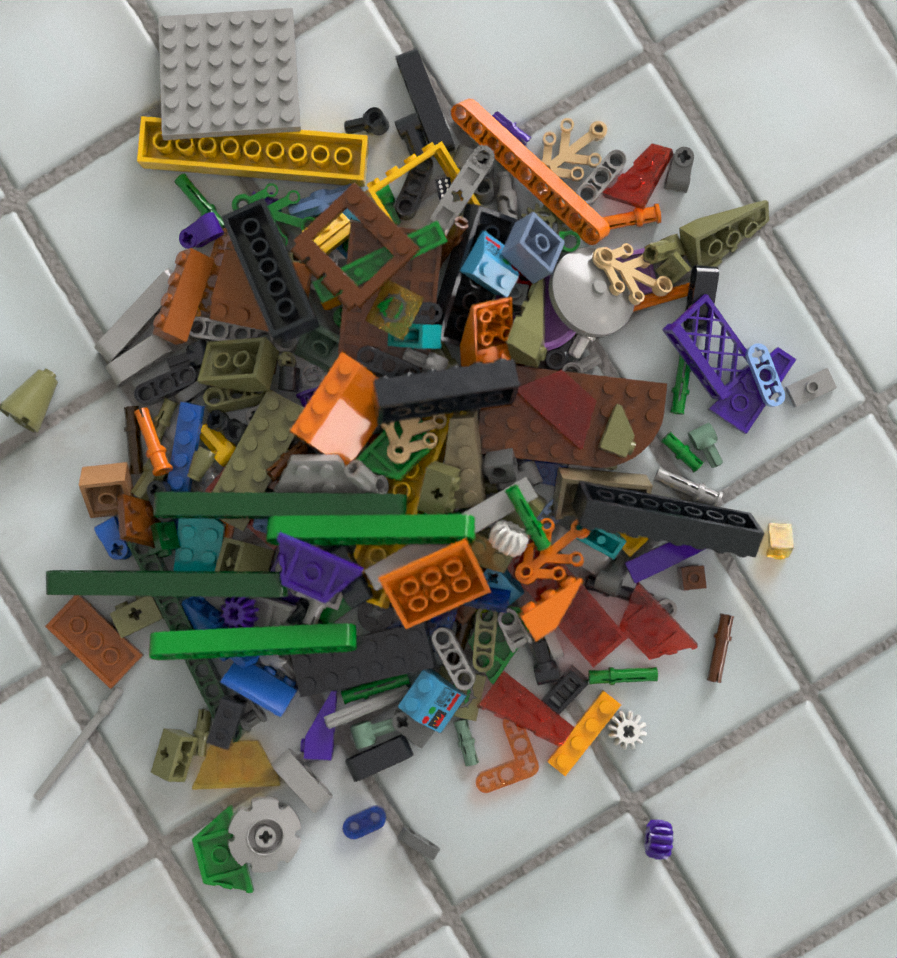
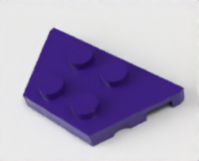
(313, 570)

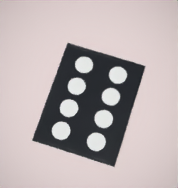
(442, 186)

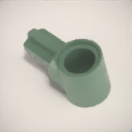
(704, 439)
(365, 732)

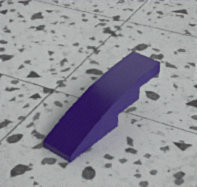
(658, 560)

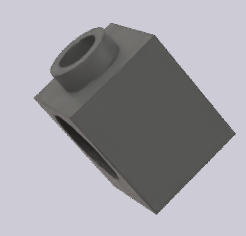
(519, 294)
(500, 466)

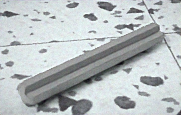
(365, 707)

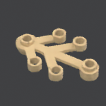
(568, 153)
(605, 259)
(411, 428)

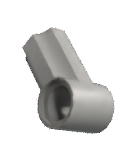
(365, 479)

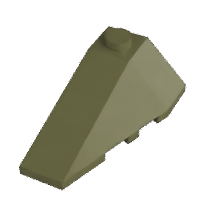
(715, 235)
(527, 333)

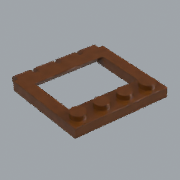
(377, 223)

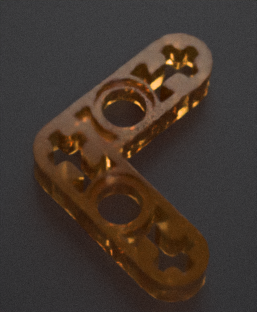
(515, 764)

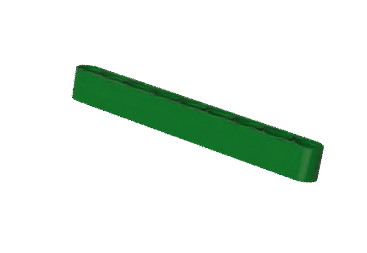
(374, 529)
(252, 641)

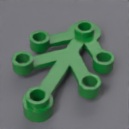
(274, 207)

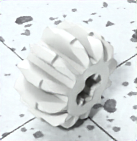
(508, 538)
(635, 728)

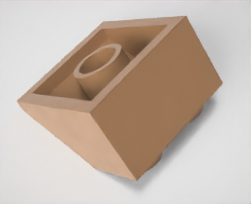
(102, 485)

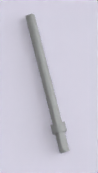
(105, 708)

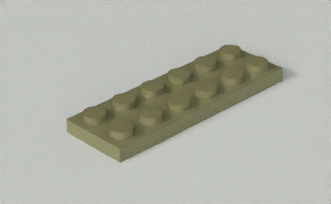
(259, 448)

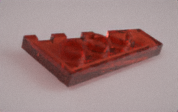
(517, 704)

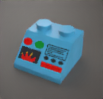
(490, 267)
(432, 700)

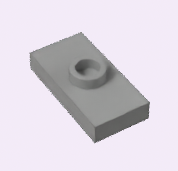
(811, 387)

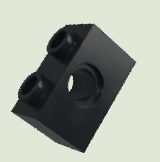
(226, 722)

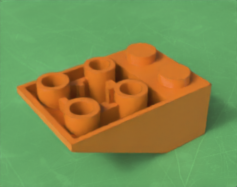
(487, 332)
(548, 611)

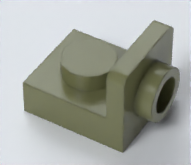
(673, 268)

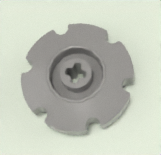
(279, 843)

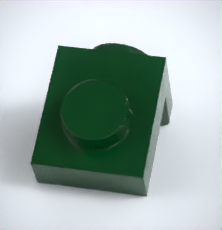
(164, 538)

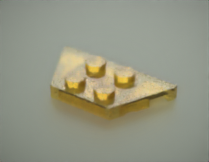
(238, 767)

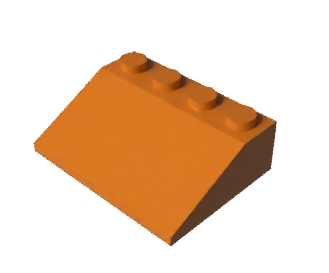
(340, 411)
(435, 584)

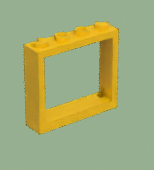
(441, 155)

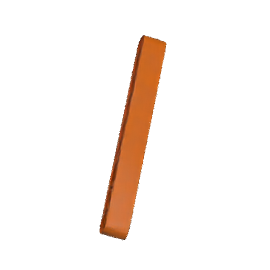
(541, 174)

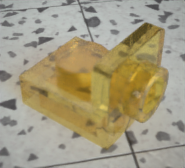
(780, 540)

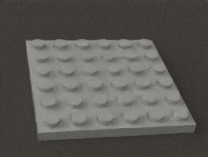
(228, 74)

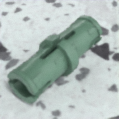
(466, 742)

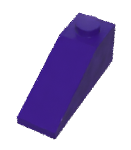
(319, 739)

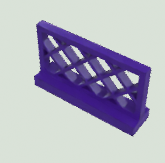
(692, 355)

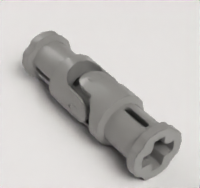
(507, 195)

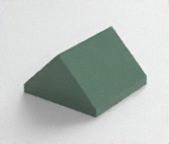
(319, 348)

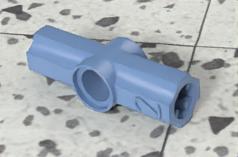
(316, 202)

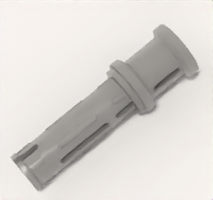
(698, 492)

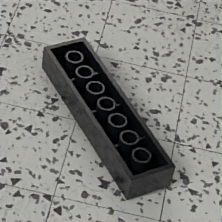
(666, 519)

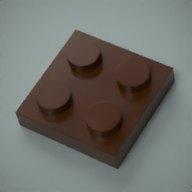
(135, 520)

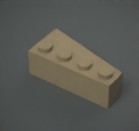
(465, 453)
(568, 480)

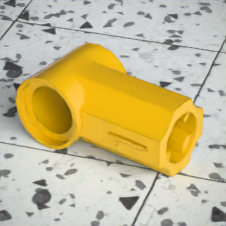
(217, 444)

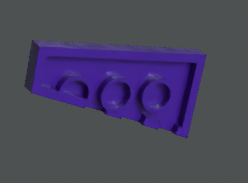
(744, 399)

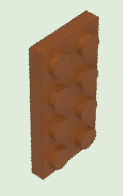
(94, 640)

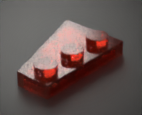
(642, 178)

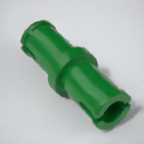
(682, 451)

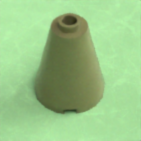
(31, 400)

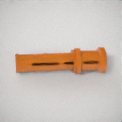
(636, 217)
(155, 451)

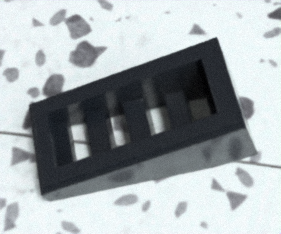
(559, 685)

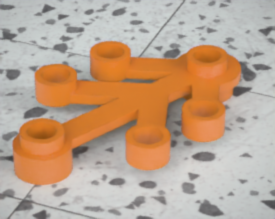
(550, 555)

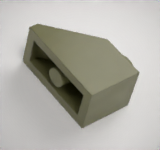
(618, 434)

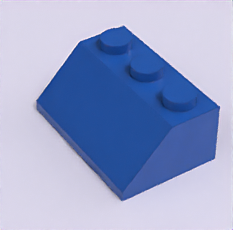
(262, 686)

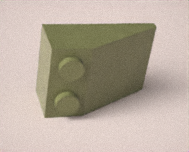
(239, 364)

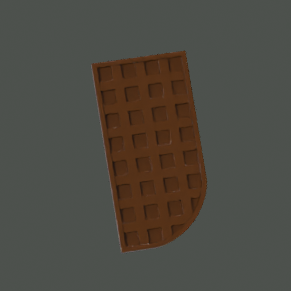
(417, 275)
(537, 439)

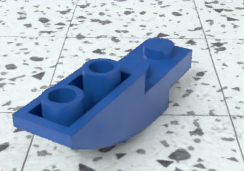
(204, 617)

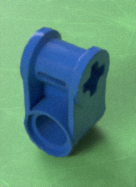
(109, 535)

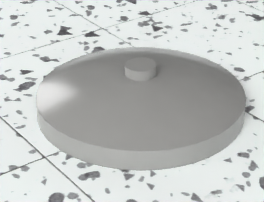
(583, 296)

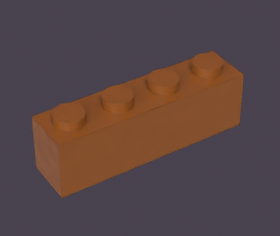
(183, 296)

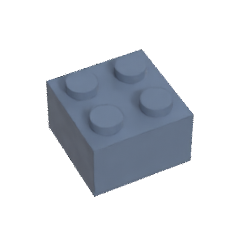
(533, 247)

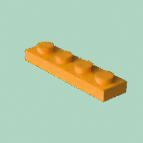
(584, 732)

